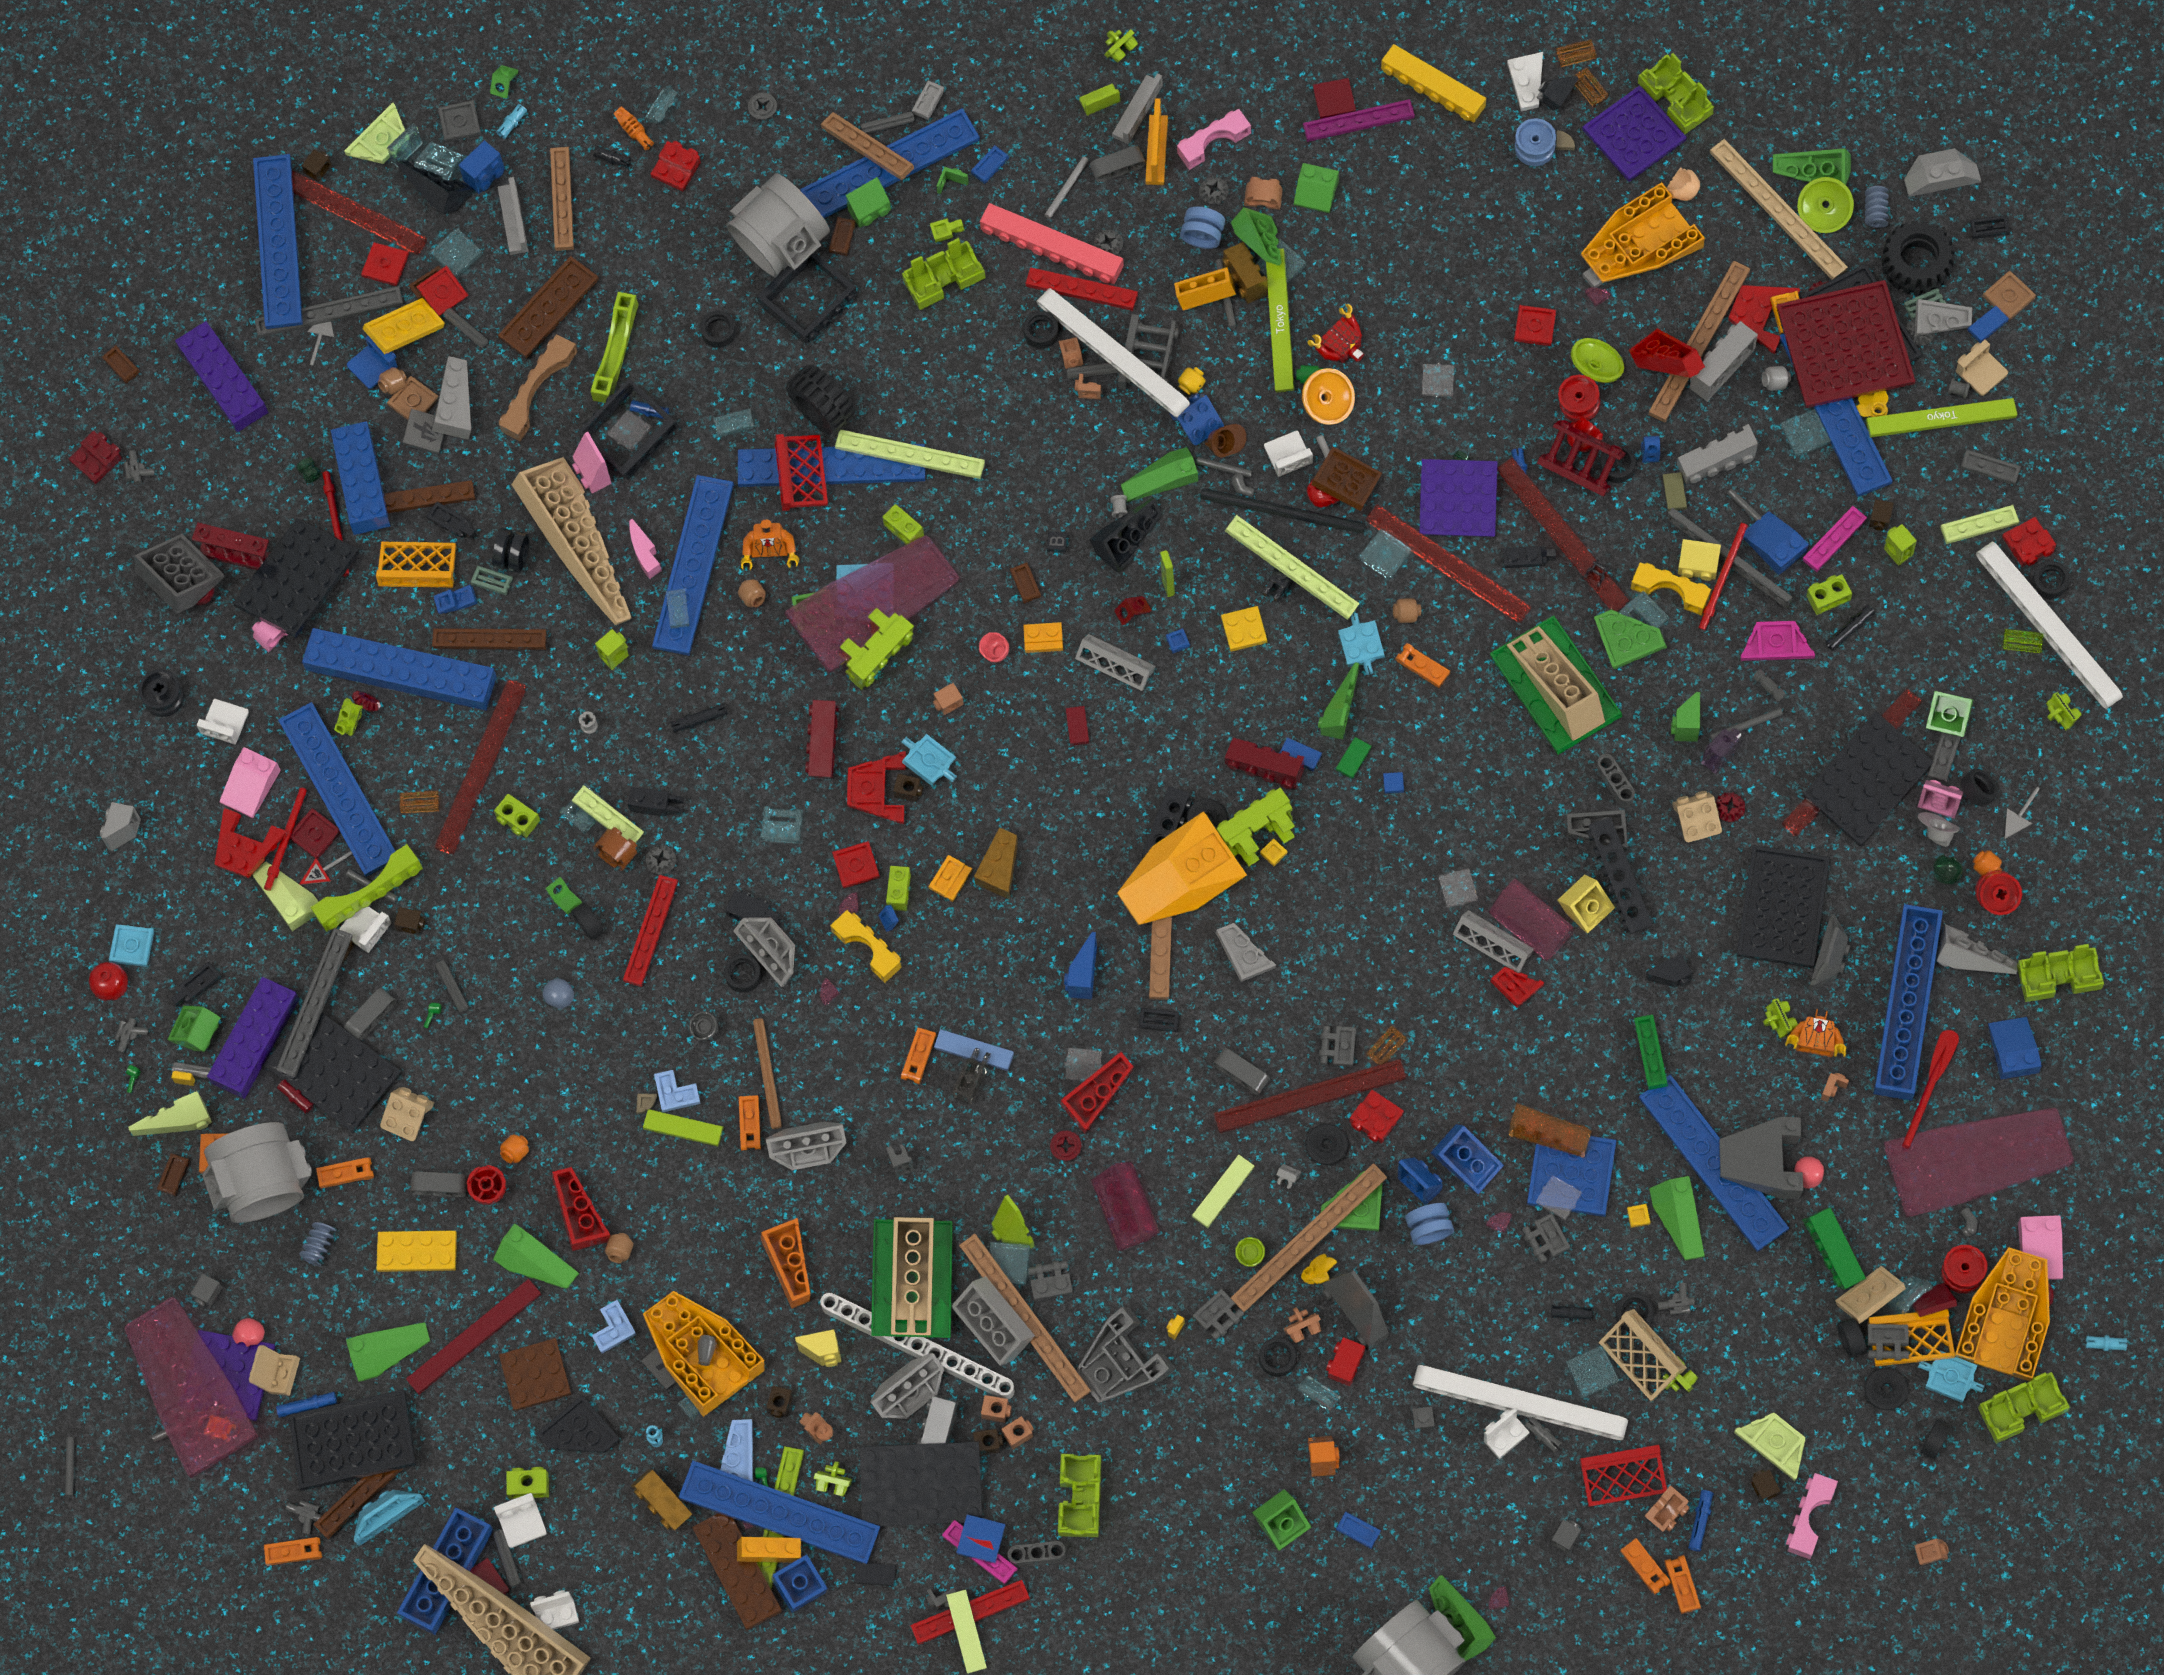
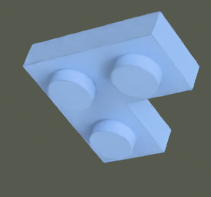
(673, 1097)
(618, 1329)

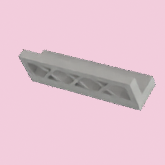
(1138, 108)
(513, 218)
(1115, 655)
(1496, 935)

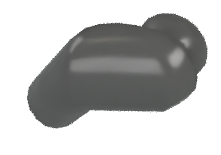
(1239, 486)
(1971, 1222)

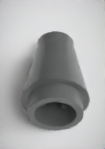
(706, 1349)

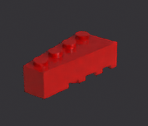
(1666, 355)
(1093, 1095)
(579, 1216)

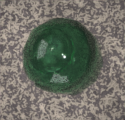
(1947, 870)

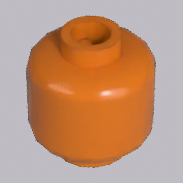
(1986, 862)
(514, 1148)

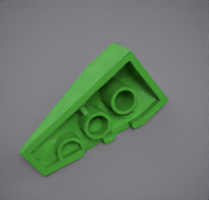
(1814, 165)
(1258, 233)
(1166, 473)
(1337, 712)
(1677, 1210)
(527, 1256)
(382, 1349)
(1462, 1618)

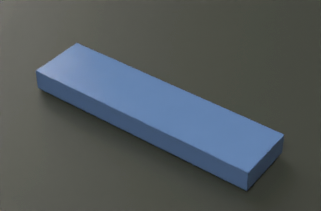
(964, 1047)

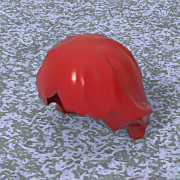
(1587, 427)
(1319, 497)

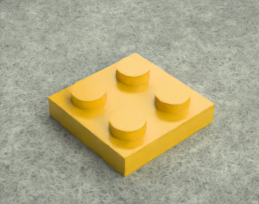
(1244, 628)

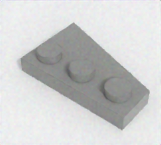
(1940, 317)
(1243, 954)

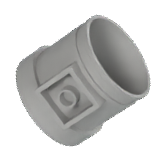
(777, 225)
(255, 1172)
(1412, 1645)

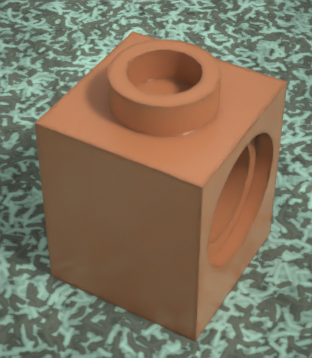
(948, 699)
(989, 1402)
(1013, 1440)

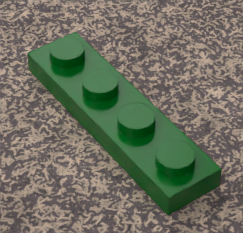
(1650, 1052)

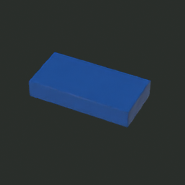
(989, 164)
(1988, 324)
(1311, 756)
(1358, 1530)

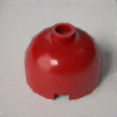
(108, 981)
(486, 1185)

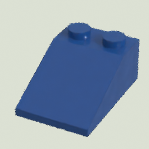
(1775, 542)
(1081, 971)
(2014, 1048)
(1467, 1158)
(1419, 1179)

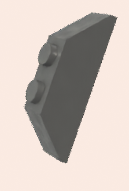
(1831, 954)

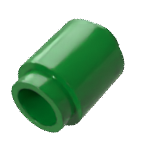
(1305, 372)

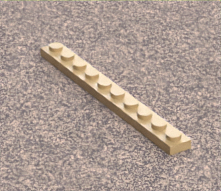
(1778, 209)

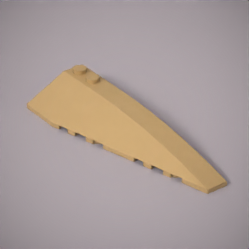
(564, 517)
(508, 1629)

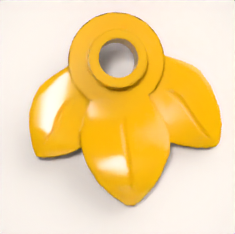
(1871, 402)
(1318, 1270)

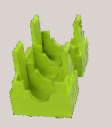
(1687, 99)
(928, 277)
(887, 641)
(1269, 812)
(2042, 972)
(2007, 1409)
(1084, 1478)

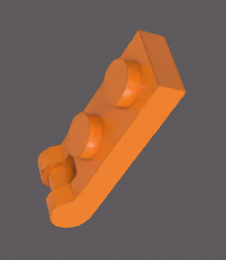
(1423, 665)
(918, 1055)
(749, 1122)
(344, 1172)
(292, 1551)
(1644, 1566)
(1682, 1585)

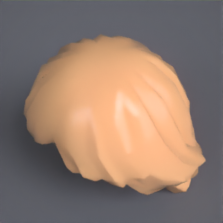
(1684, 185)

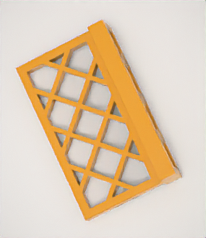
(1156, 146)
(401, 578)
(1914, 1321)

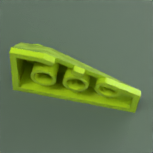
(1010, 1225)

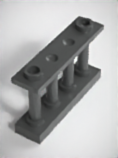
(1133, 343)

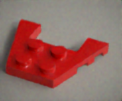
(1753, 309)
(867, 787)
(239, 852)

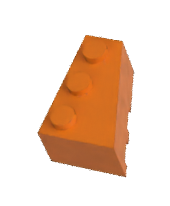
(1323, 1456)

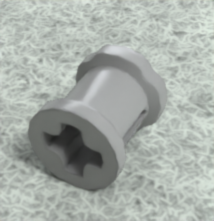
(1119, 506)
(583, 720)

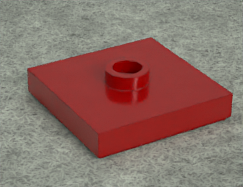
(385, 264)
(442, 291)
(1535, 325)
(856, 864)

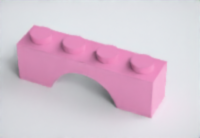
(1232, 126)
(1820, 1493)

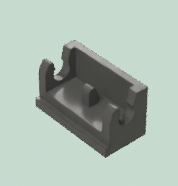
(900, 1163)

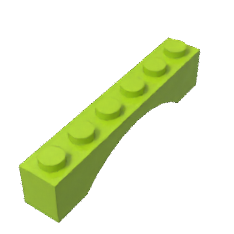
(621, 326)
(334, 910)

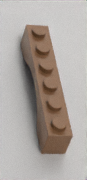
(556, 357)

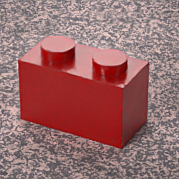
(1345, 1361)

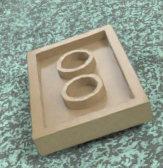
(1870, 1294)

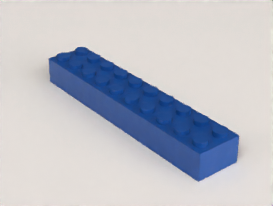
(399, 669)
(1908, 1002)

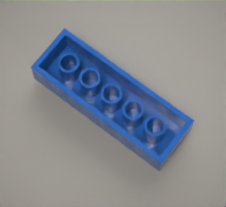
(360, 478)
(460, 1542)

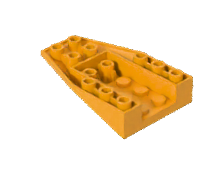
(1642, 237)
(1181, 873)
(2008, 1317)
(677, 1327)

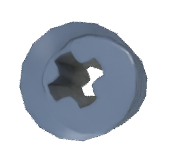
(1876, 207)
(316, 1243)

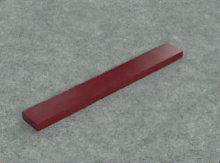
(473, 1336)

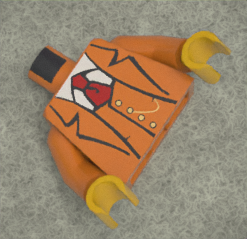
(768, 540)
(1817, 1036)

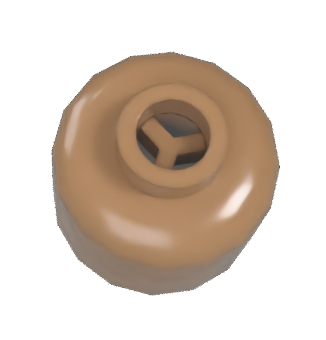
(392, 380)
(752, 593)
(1406, 610)
(619, 1248)

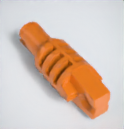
(633, 127)

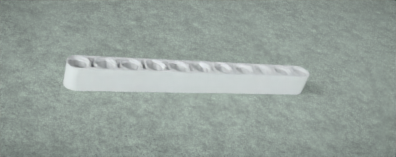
(1113, 353)
(2049, 624)
(927, 1348)
(1526, 1403)

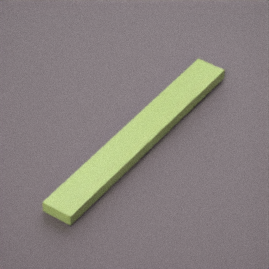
(910, 454)
(1292, 567)

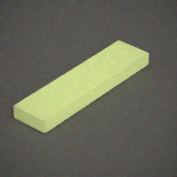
(1979, 524)
(606, 814)
(1223, 1191)
(966, 1631)

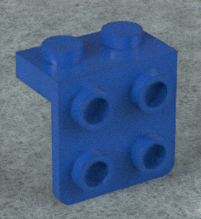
(371, 363)
(1199, 418)

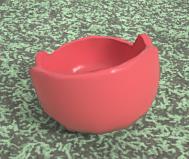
(994, 647)
(1812, 1171)
(249, 1332)

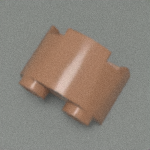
(1263, 193)
(1668, 1509)

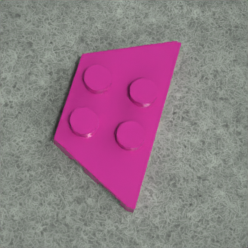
(1776, 642)

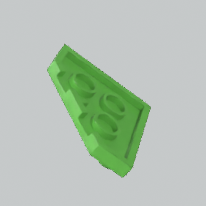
(1627, 638)
(1365, 1215)

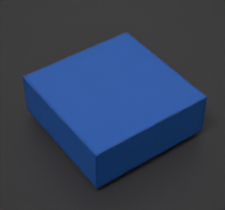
(1177, 640)
(1393, 782)
(888, 918)

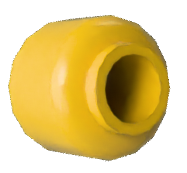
(1191, 380)

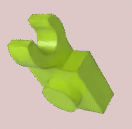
(943, 229)

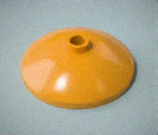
(1338, 396)

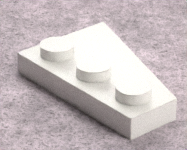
(1526, 79)

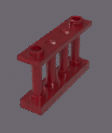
(1567, 468)
(231, 546)

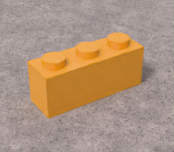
(1205, 288)
(768, 1549)

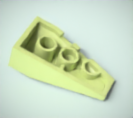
(288, 897)
(186, 1115)

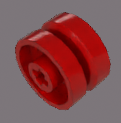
(1579, 398)
(1988, 887)
(1974, 1267)

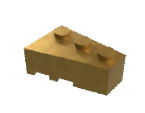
(1245, 273)
(998, 864)
(661, 1500)

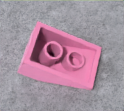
(590, 465)
(249, 782)
(1940, 798)
(2043, 1238)

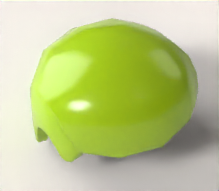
(1250, 1251)

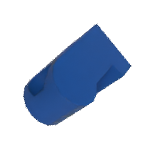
(1650, 447)

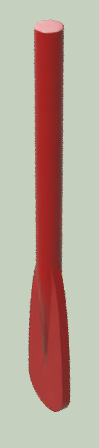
(1942, 1055)

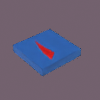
(981, 1539)

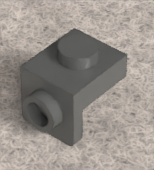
(939, 1602)

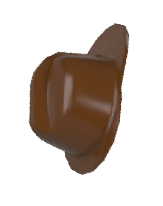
(1226, 440)

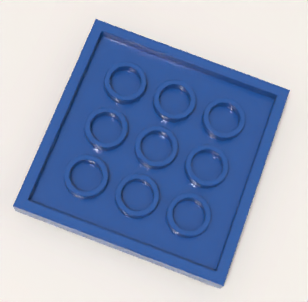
(1587, 1174)

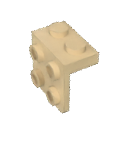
(1981, 368)
(1698, 816)
(405, 1113)
(273, 1371)

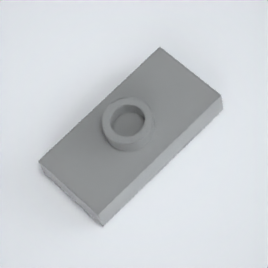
(928, 100)

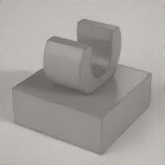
(1592, 278)
(1288, 1173)

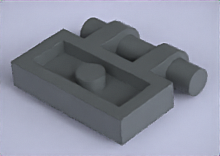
(1344, 1046)
(1552, 1236)
(1050, 1286)
(1213, 1310)
(1888, 1335)

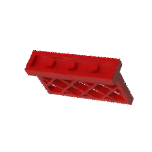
(785, 476)
(1615, 1459)

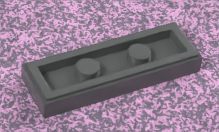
(1990, 467)
(1944, 757)

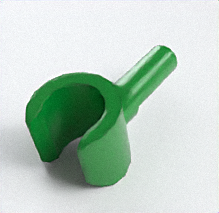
(434, 1008)
(134, 1072)
(761, 1473)

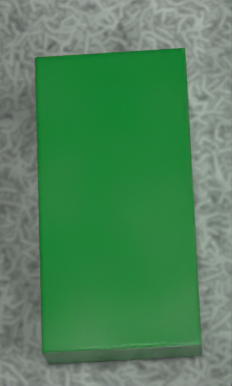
(1353, 758)

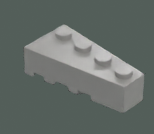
(453, 405)
(1718, 456)

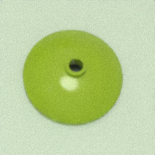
(1821, 218)
(1597, 360)

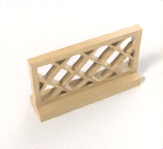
(1653, 1343)

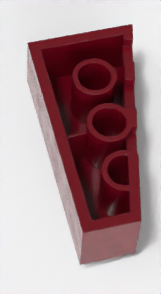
(822, 739)
(1265, 763)

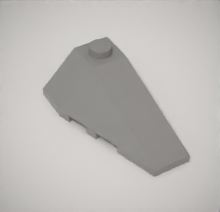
(1962, 953)

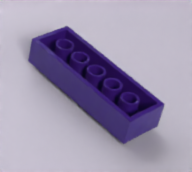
(221, 376)
(253, 1037)

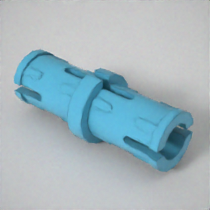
(511, 121)
(2106, 1343)
(656, 1435)

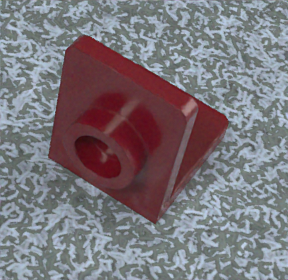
(1134, 606)

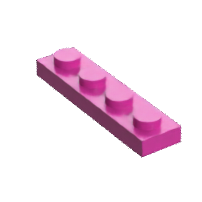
(1834, 538)
(1002, 1570)

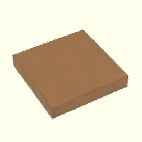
(2009, 295)
(412, 396)

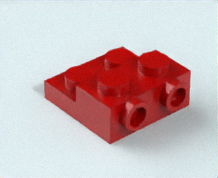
(676, 165)
(2029, 542)
(1376, 1117)

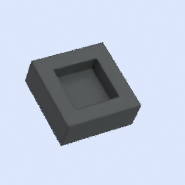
(1423, 1418)

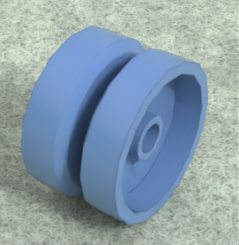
(1535, 142)
(1202, 227)
(1429, 1224)

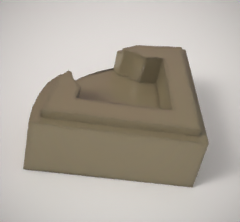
(1564, 141)
(645, 1102)

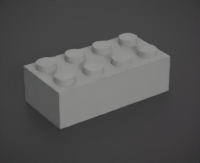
(1724, 360)
(993, 1321)

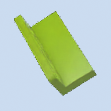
(1100, 99)

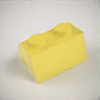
(1699, 560)
(1586, 903)
(820, 1347)

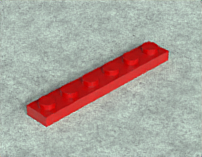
(1082, 289)
(650, 930)
(980, 1607)

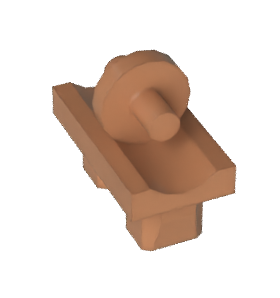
(1294, 1329)
(817, 1427)

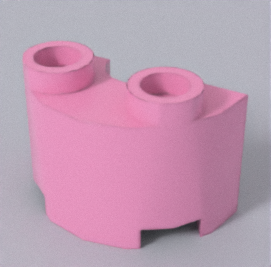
(267, 635)

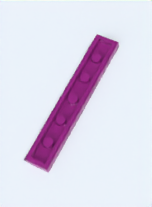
(1358, 120)

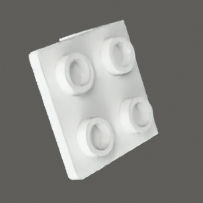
(1288, 453)
(223, 721)
(366, 927)
(1505, 1433)
(520, 1520)
(556, 1610)

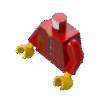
(1341, 340)

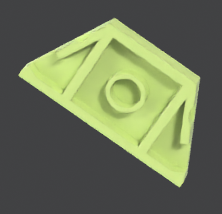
(377, 137)
(1776, 1442)

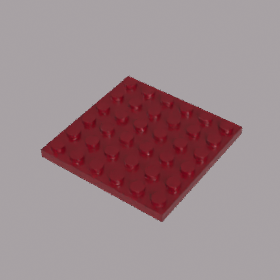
(1845, 344)

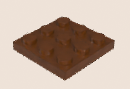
(1346, 478)
(535, 1374)

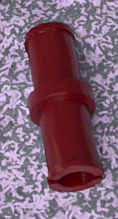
(295, 1096)

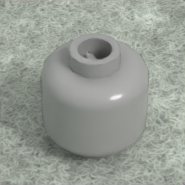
(1776, 378)

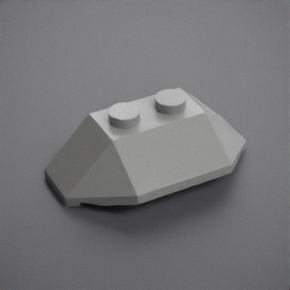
(1940, 172)
(769, 946)
(807, 1145)
(908, 1388)

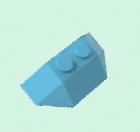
(384, 1512)

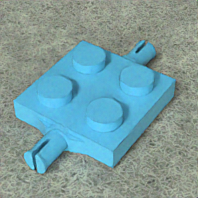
(1361, 643)
(929, 759)
(1951, 1377)

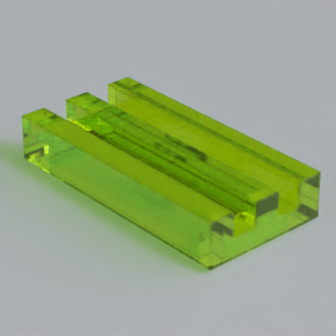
(2025, 634)

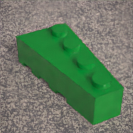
(1834, 1248)

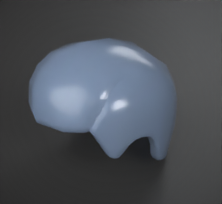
(558, 993)

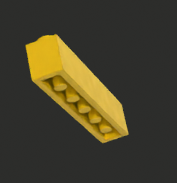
(1433, 83)

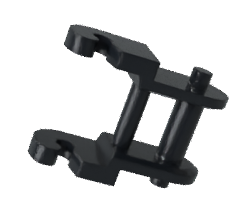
(1590, 570)

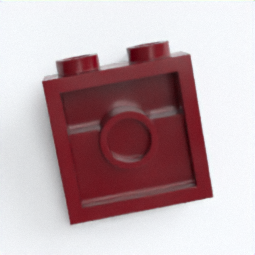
(95, 456)

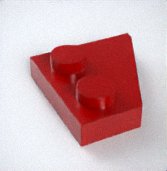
(1515, 985)

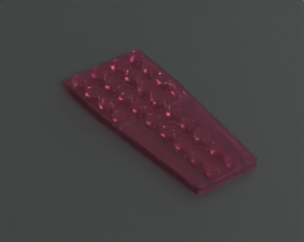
(894, 584)
(1976, 1159)
(188, 1388)

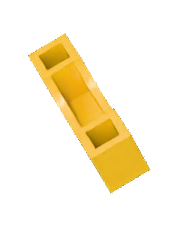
(1650, 579)
(850, 929)

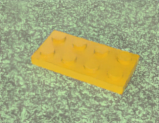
(403, 326)
(416, 1251)

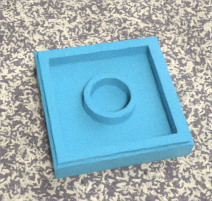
(131, 945)

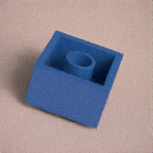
(482, 167)
(799, 1583)

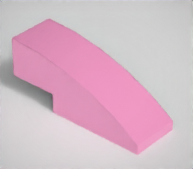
(644, 550)

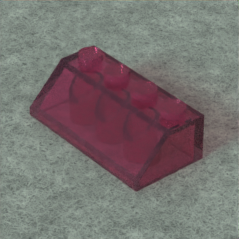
(1531, 919)
(1125, 1205)

